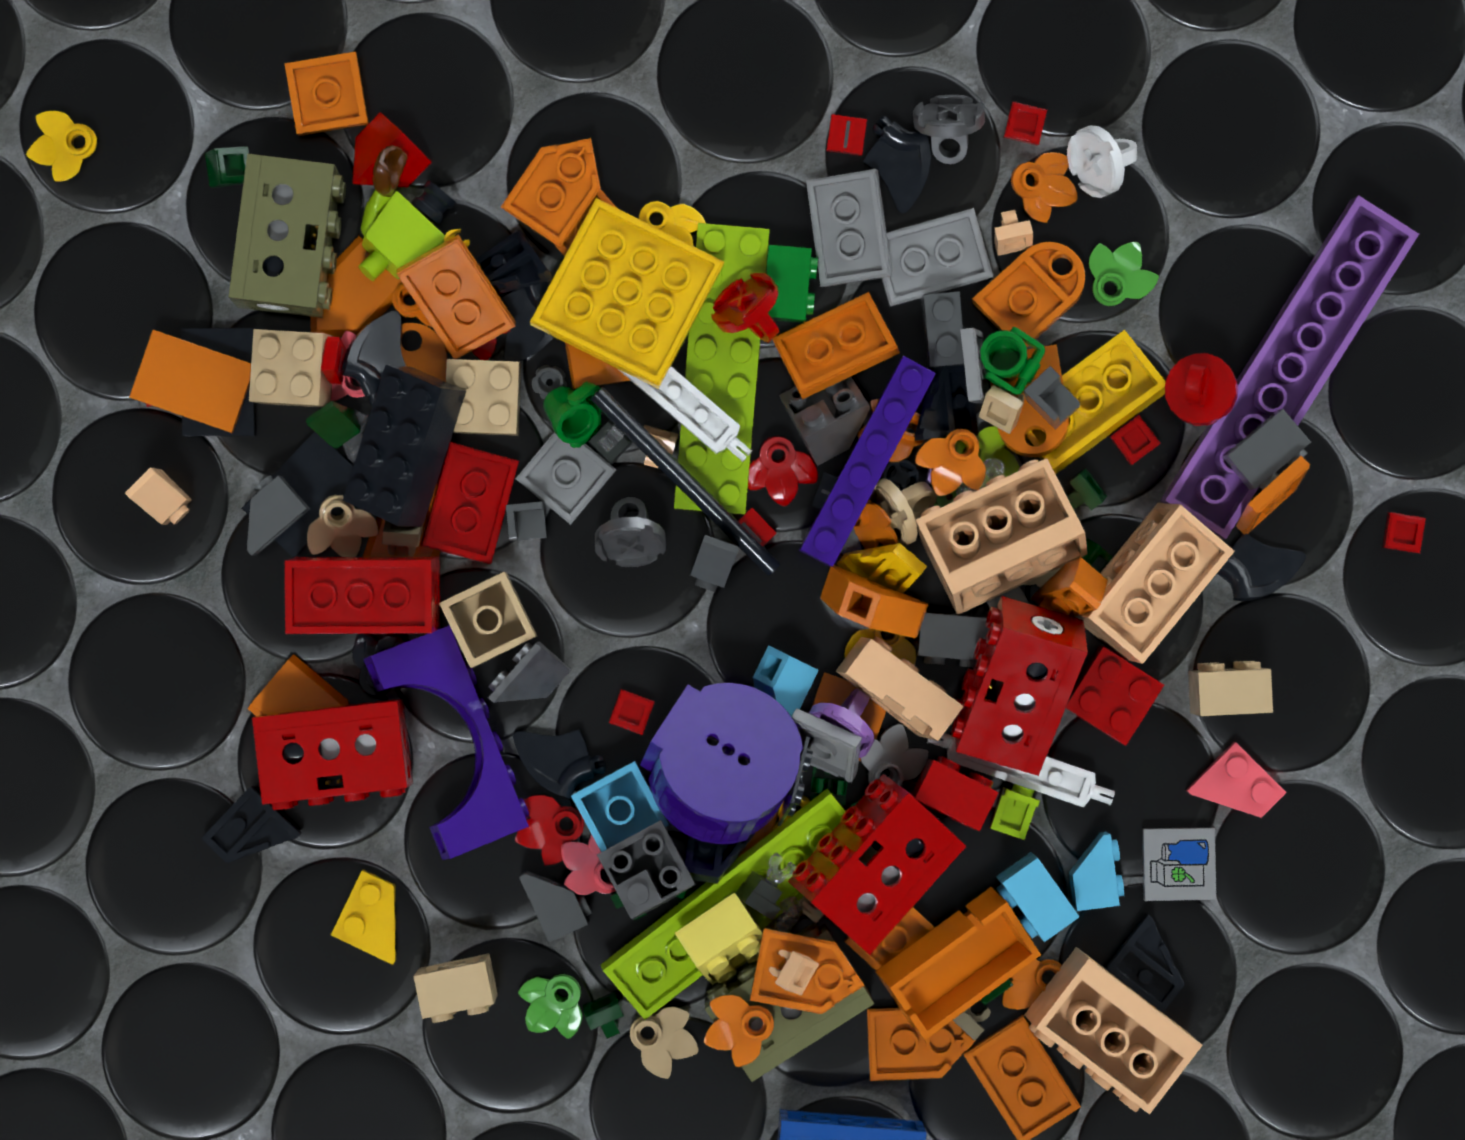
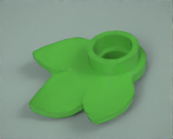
(1123, 270)
(550, 1009)

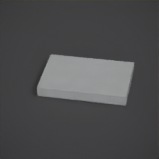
(849, 228)
(935, 257)

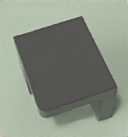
(1051, 398)
(526, 521)

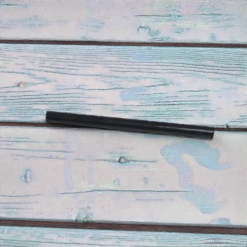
(684, 481)

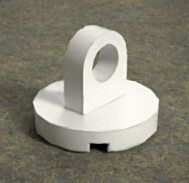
(1099, 160)

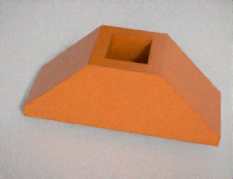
(1072, 589)
(872, 603)

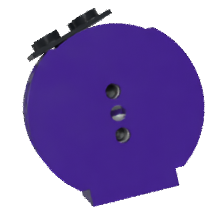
(726, 763)

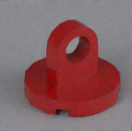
(747, 306)
(1201, 389)

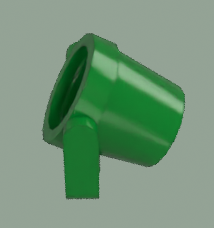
(1006, 359)
(573, 416)

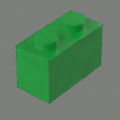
(791, 272)

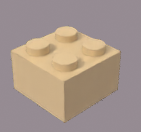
(288, 369)
(490, 397)
(488, 619)
(1230, 691)
(456, 987)

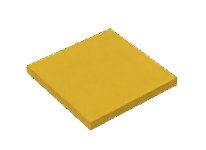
(627, 293)

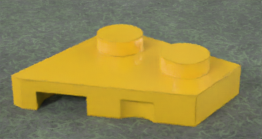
(886, 565)
(370, 917)

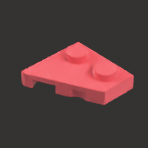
(1238, 783)

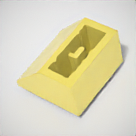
(722, 939)

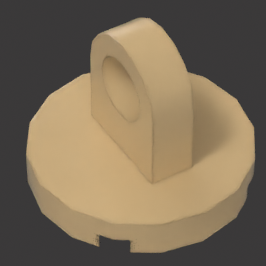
(903, 506)

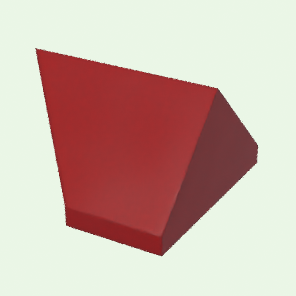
(373, 140)

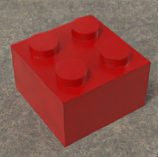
(1113, 695)
(954, 794)

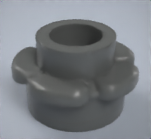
(543, 374)

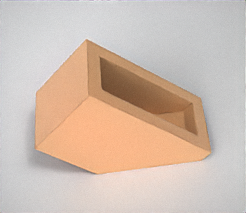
(159, 496)

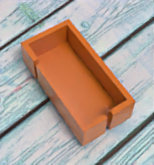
(958, 963)

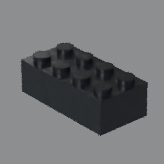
(404, 445)

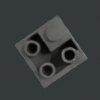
(827, 418)
(532, 678)
(646, 870)

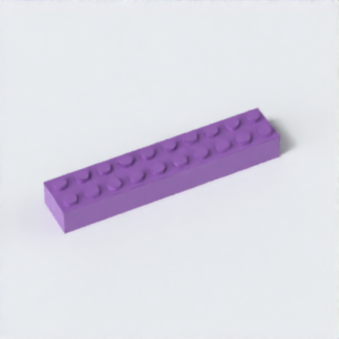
(1295, 355)

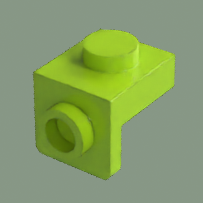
(1014, 811)

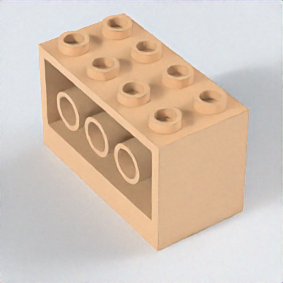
(1001, 535)
(1155, 581)
(1135, 1029)

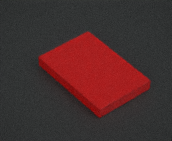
(469, 503)

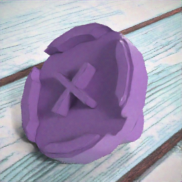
(848, 717)

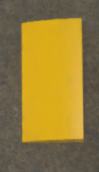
(1111, 390)

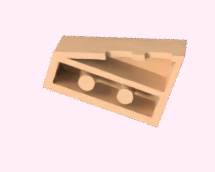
(899, 688)

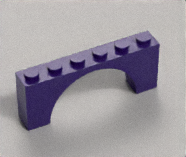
(867, 461)
(491, 803)

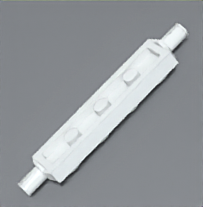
(695, 413)
(1055, 777)

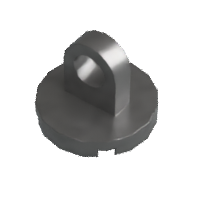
(948, 118)
(630, 539)

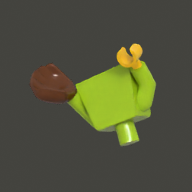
(391, 224)

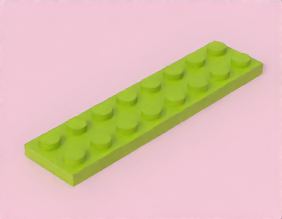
(723, 369)
(655, 963)

